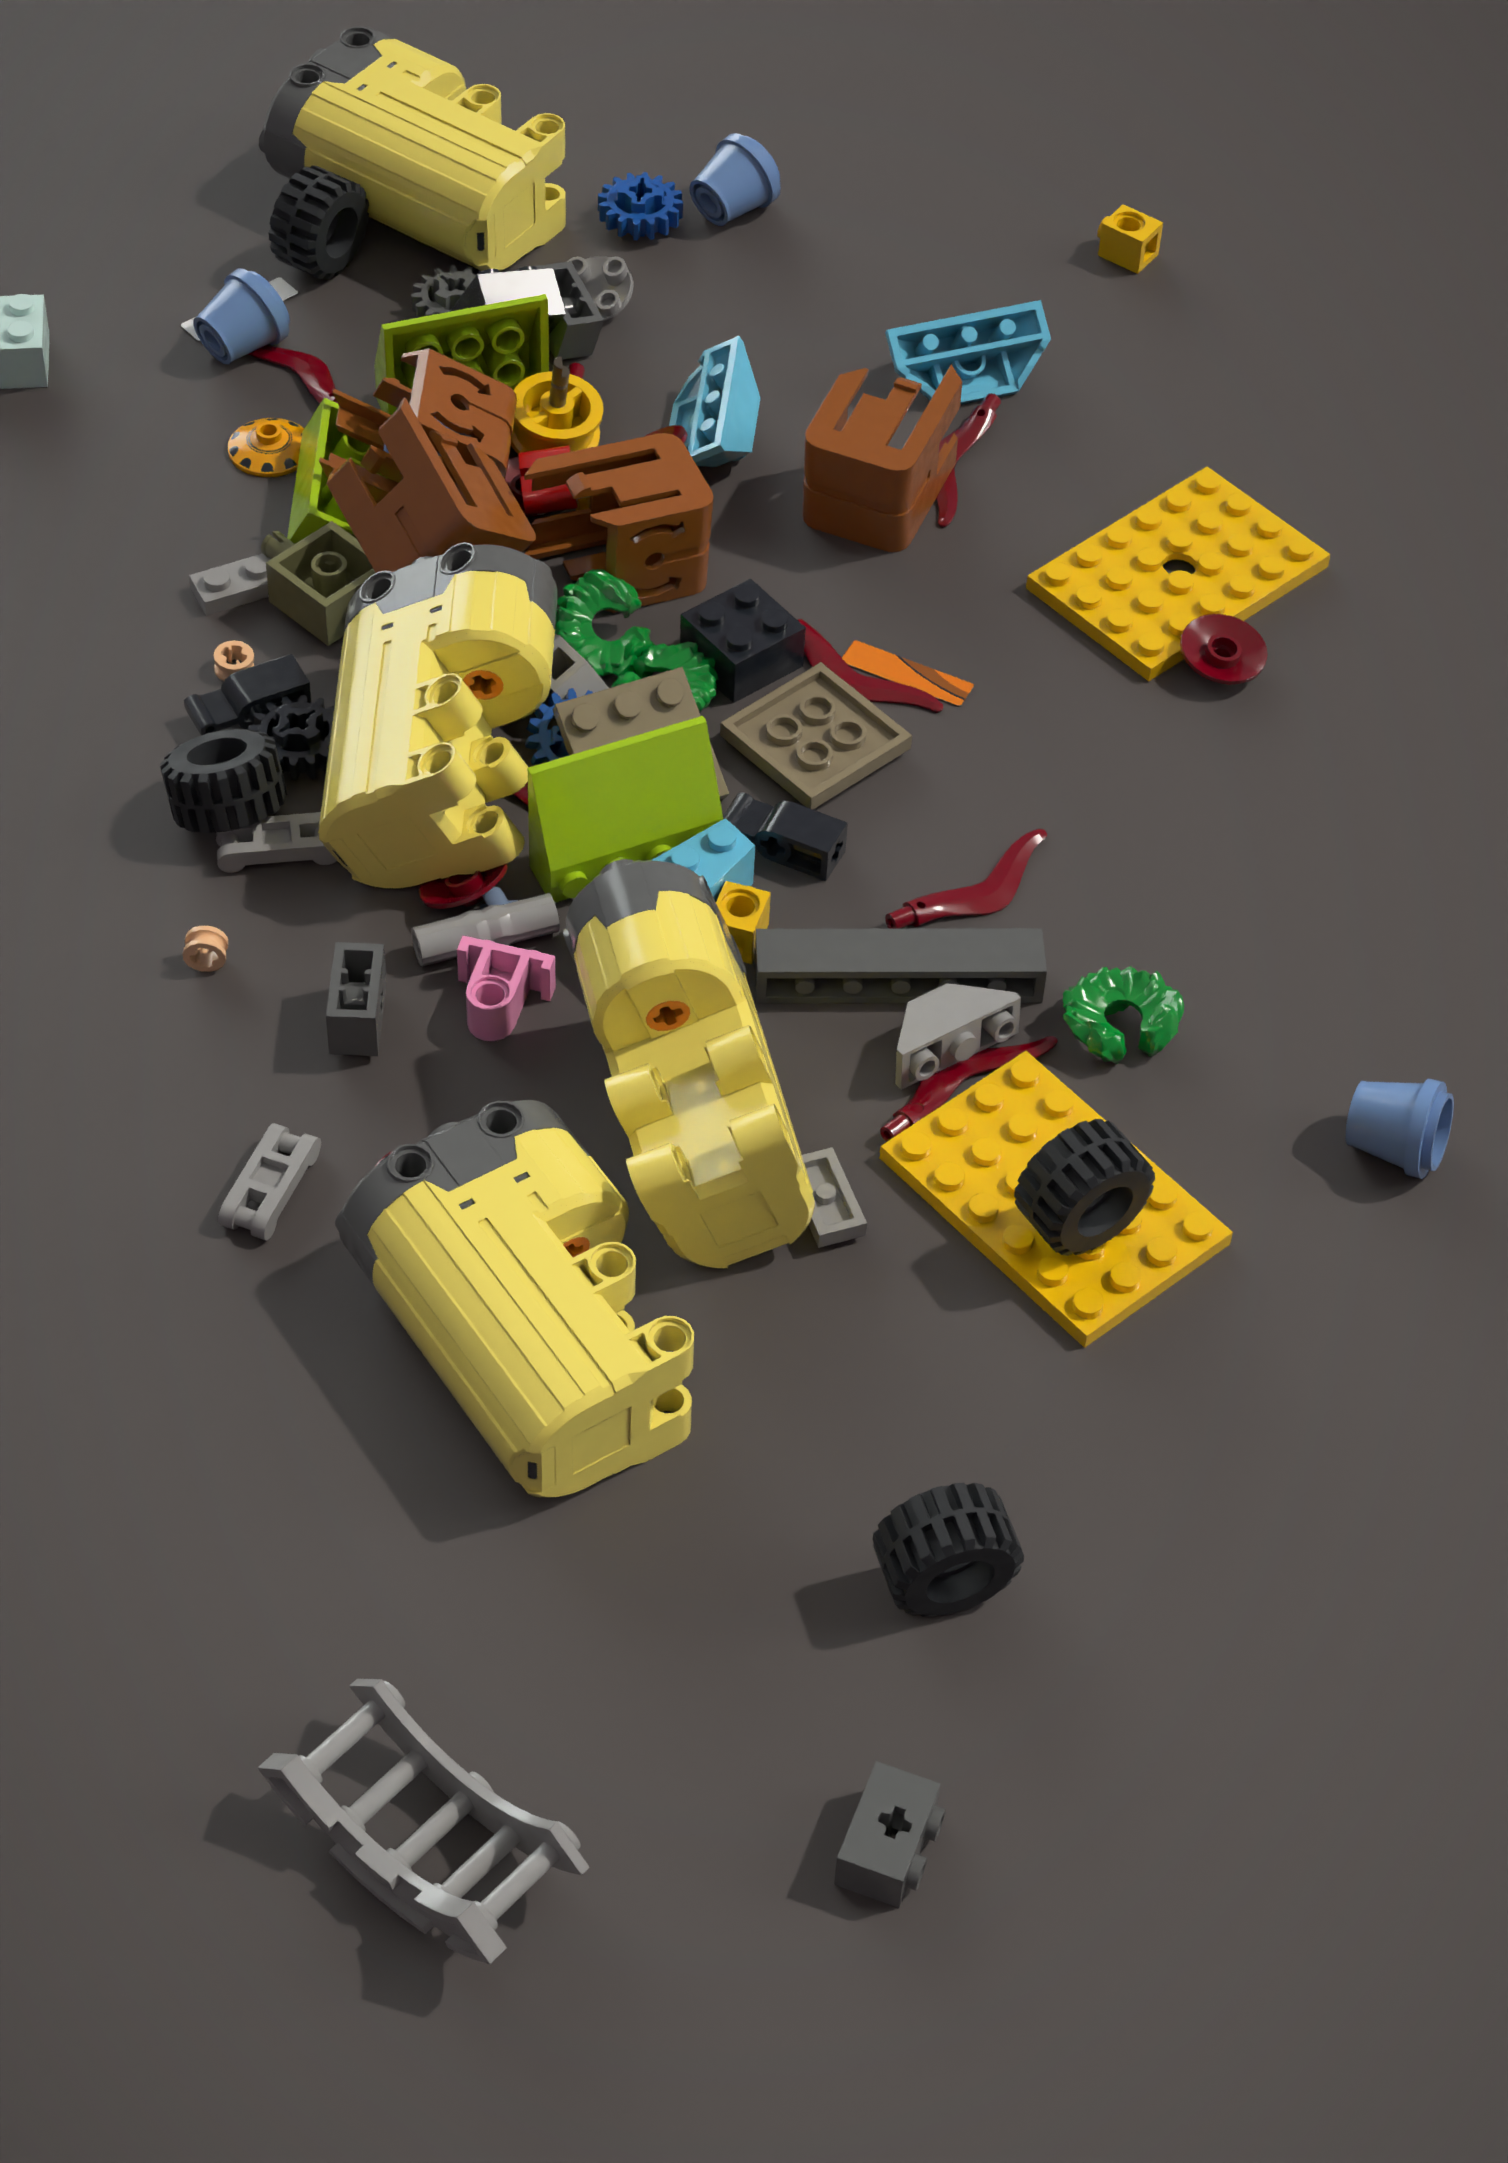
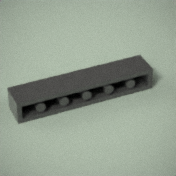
(894, 963)

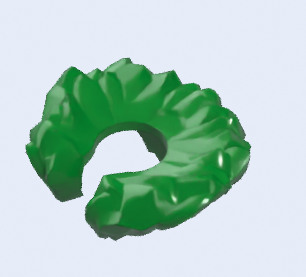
(574, 617)
(663, 658)
(1114, 991)

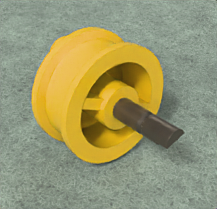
(556, 411)

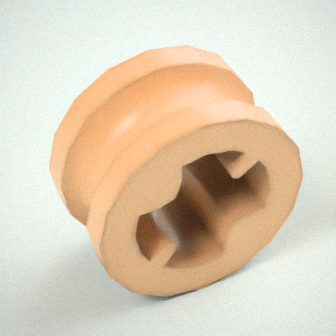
(229, 651)
(205, 959)

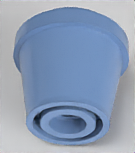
(735, 180)
(242, 317)
(1402, 1123)

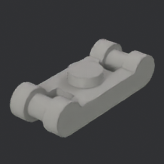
(274, 841)
(268, 1180)

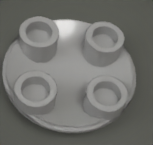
(606, 281)

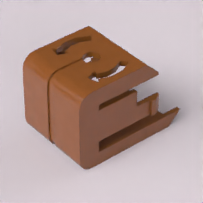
(442, 390)
(861, 484)
(636, 491)
(426, 508)

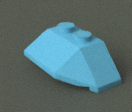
(987, 349)
(719, 405)

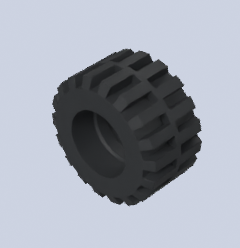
(318, 222)
(223, 781)
(1084, 1187)
(947, 1549)

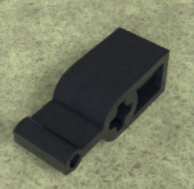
(247, 694)
(791, 834)

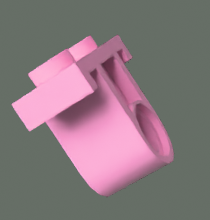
(500, 984)

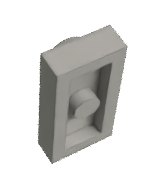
(231, 584)
(836, 1210)

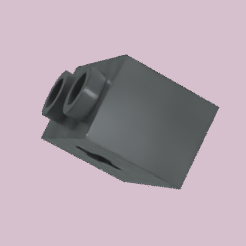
(582, 323)
(356, 999)
(869, 1858)

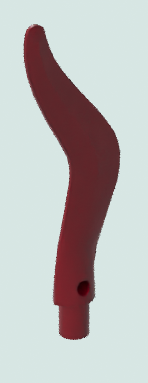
(309, 368)
(967, 434)
(819, 650)
(979, 899)
(941, 1085)

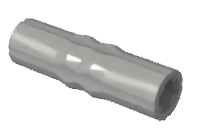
(497, 923)

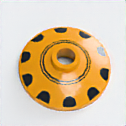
(266, 447)

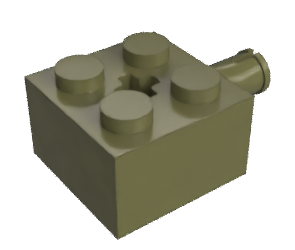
(316, 578)

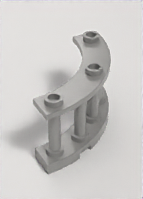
(389, 1871)

